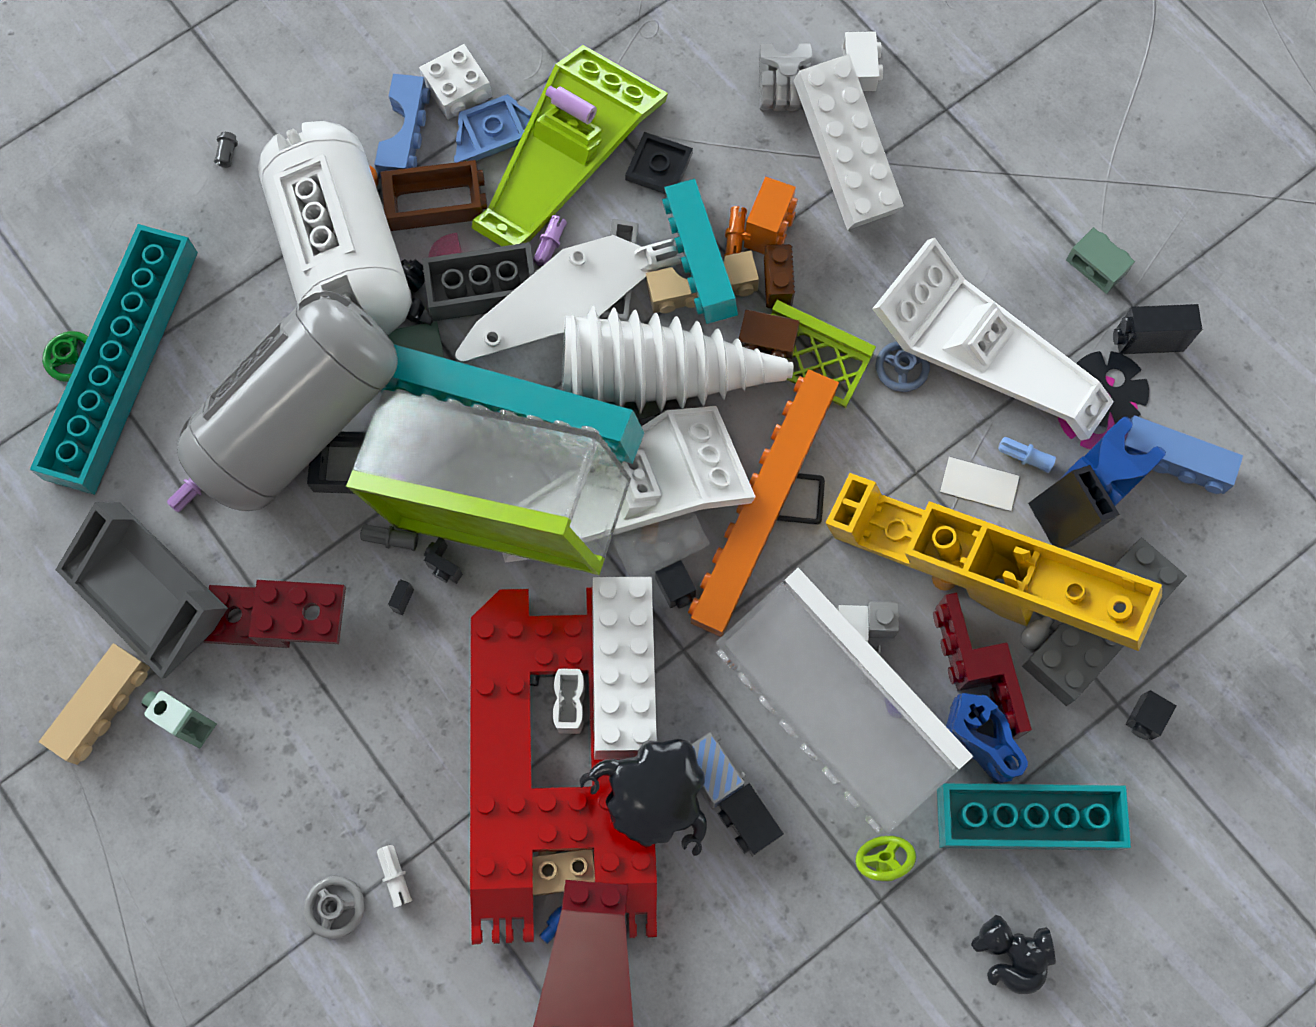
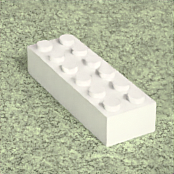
(848, 141)
(623, 666)

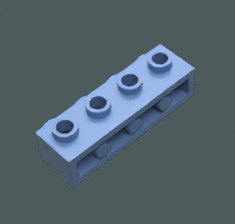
(1185, 456)

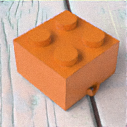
(770, 215)

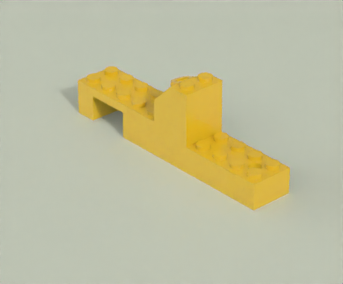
(979, 553)

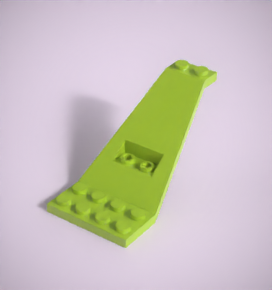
(560, 150)

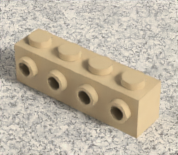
(553, 869)

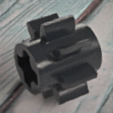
(414, 274)

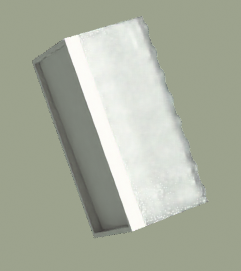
(842, 702)

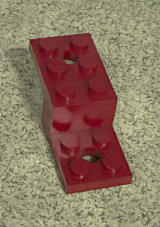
(276, 614)
(980, 666)

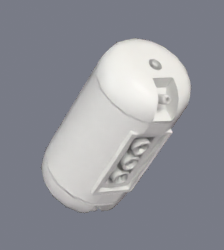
(333, 221)

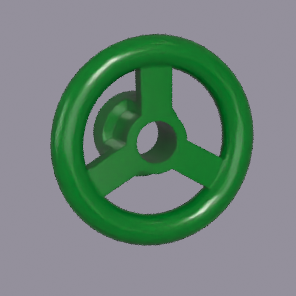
(59, 347)

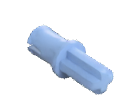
(1027, 454)

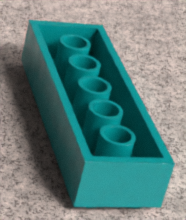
(1033, 816)

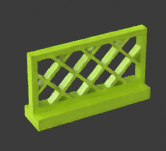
(833, 338)

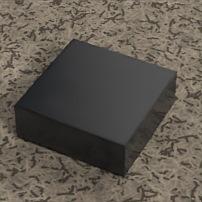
(401, 597)

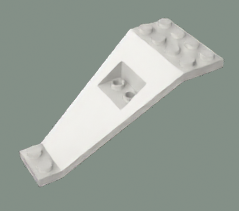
(963, 330)

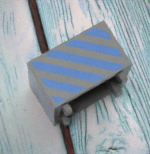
(719, 773)

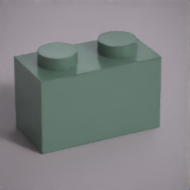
(1100, 260)

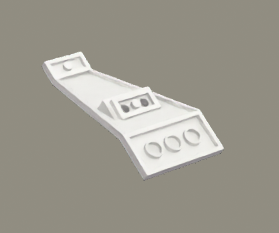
(681, 469)

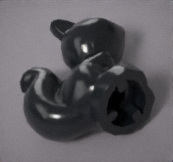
(1028, 955)

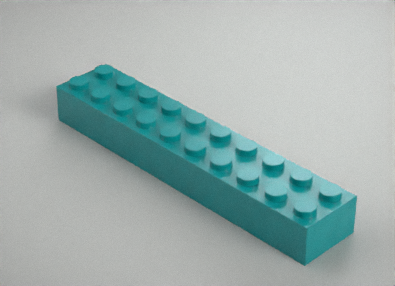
(115, 360)
(470, 385)

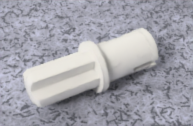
(393, 875)

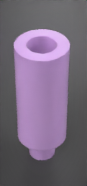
(571, 104)

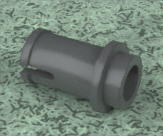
(225, 149)

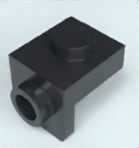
(442, 568)

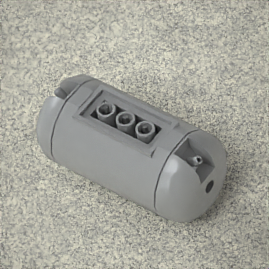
(286, 401)

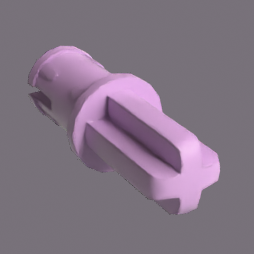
(549, 240)
(183, 495)

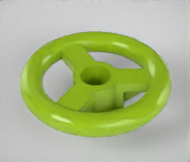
(885, 861)

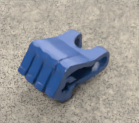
(1114, 466)
(986, 750)

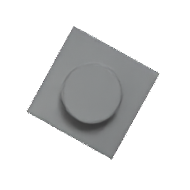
(883, 619)

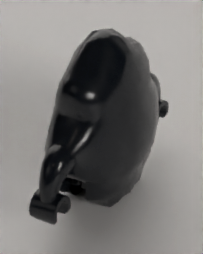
(654, 793)

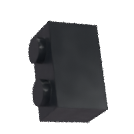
(750, 820)

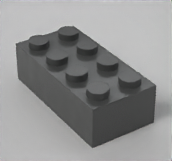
(475, 279)

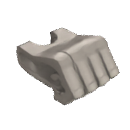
(777, 76)

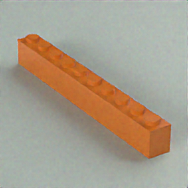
(771, 490)

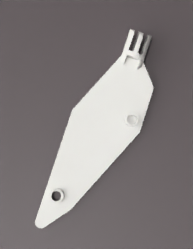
(566, 285)

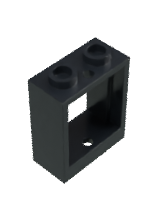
(318, 466)

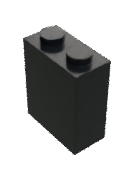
(1158, 329)
(1073, 508)

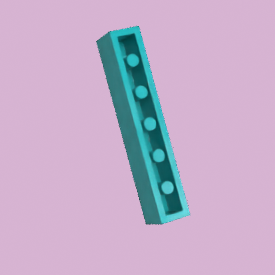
(701, 252)

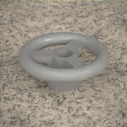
(323, 907)

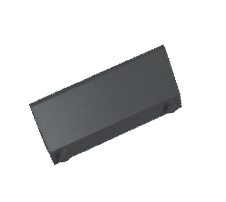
(139, 587)

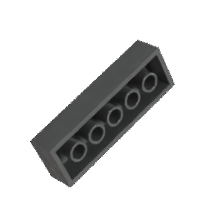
(1076, 657)

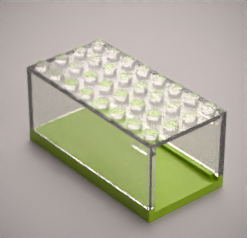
(492, 479)

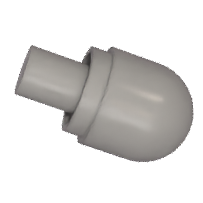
(1036, 633)

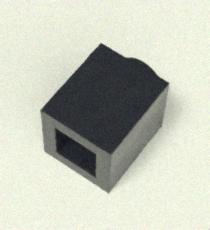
(676, 585)
(1150, 715)

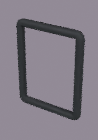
(820, 502)

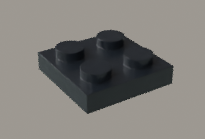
(658, 163)

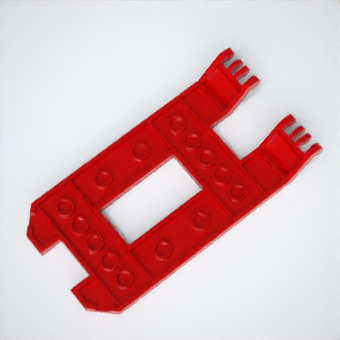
(505, 812)

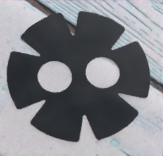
(1131, 390)

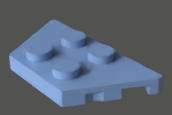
(490, 128)

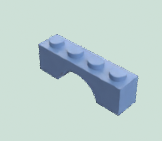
(408, 98)

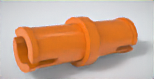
(735, 230)

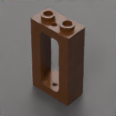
(430, 179)

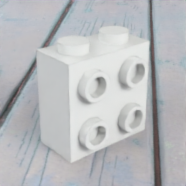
(456, 81)

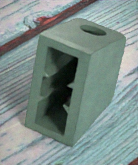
(177, 718)

